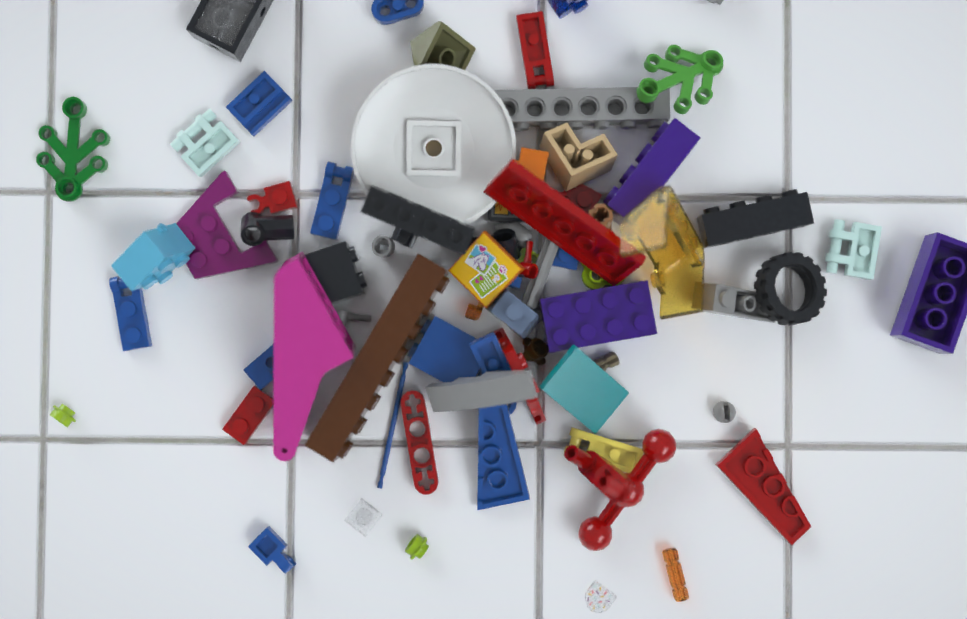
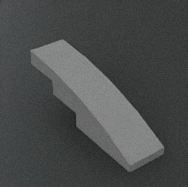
(482, 391)

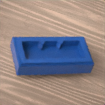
(262, 369)

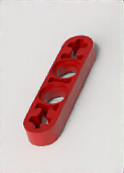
(422, 441)

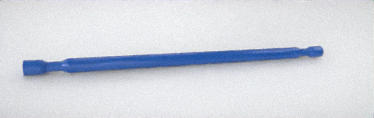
(392, 425)

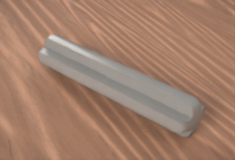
(544, 263)

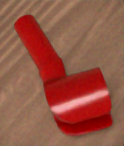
(531, 269)

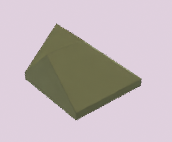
(441, 46)

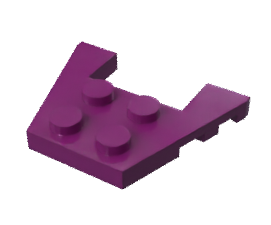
(213, 243)

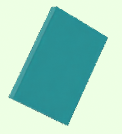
(584, 389)

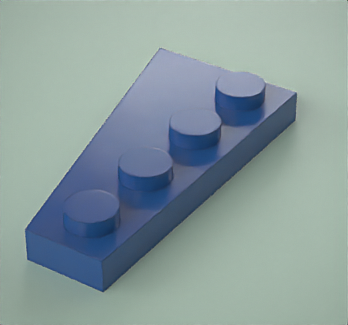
(499, 462)

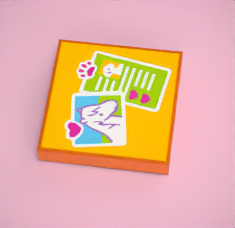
(486, 269)

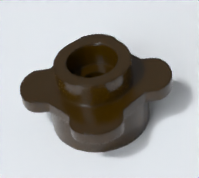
(535, 350)

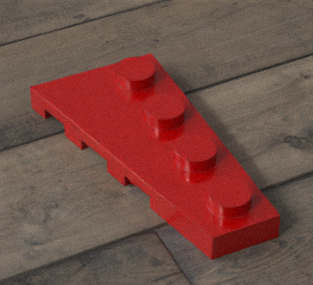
(760, 481)

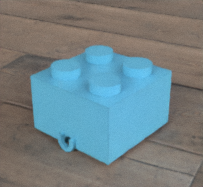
(153, 257)

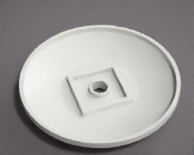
(426, 106)

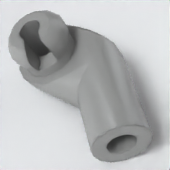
(522, 233)

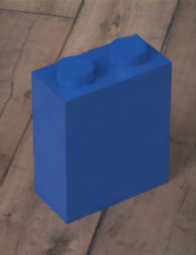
(444, 352)

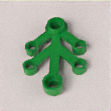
(72, 153)

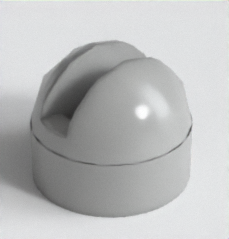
(383, 240)
(719, 414)

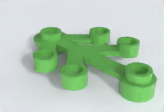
(708, 63)

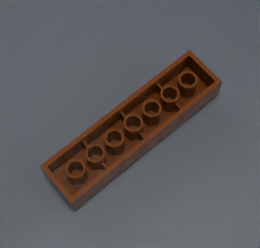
(377, 358)

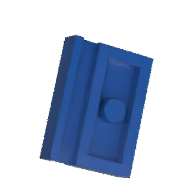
(259, 103)

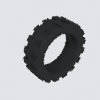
(813, 286)

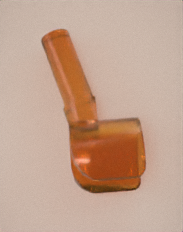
(474, 312)

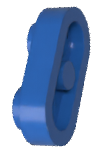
(398, 10)

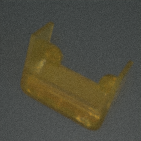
(673, 246)

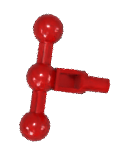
(620, 487)

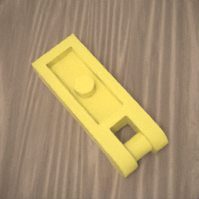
(618, 453)

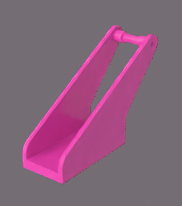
(306, 346)

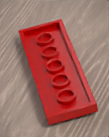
(562, 222)

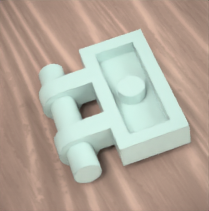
(208, 149)
(861, 253)

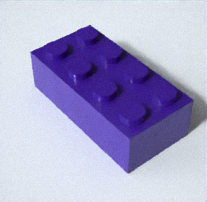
(654, 169)
(935, 296)
(597, 316)

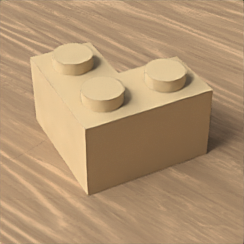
(576, 161)

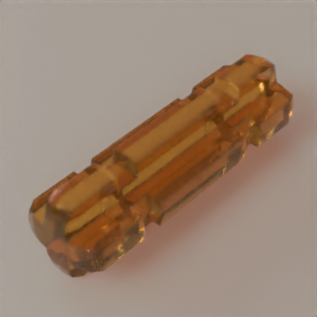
(675, 574)

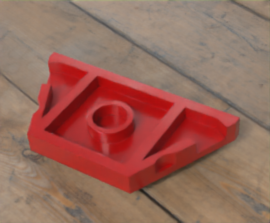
(516, 363)

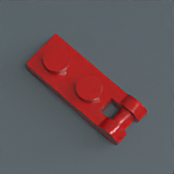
(535, 49)

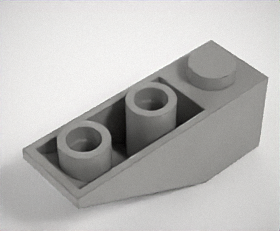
(732, 302)

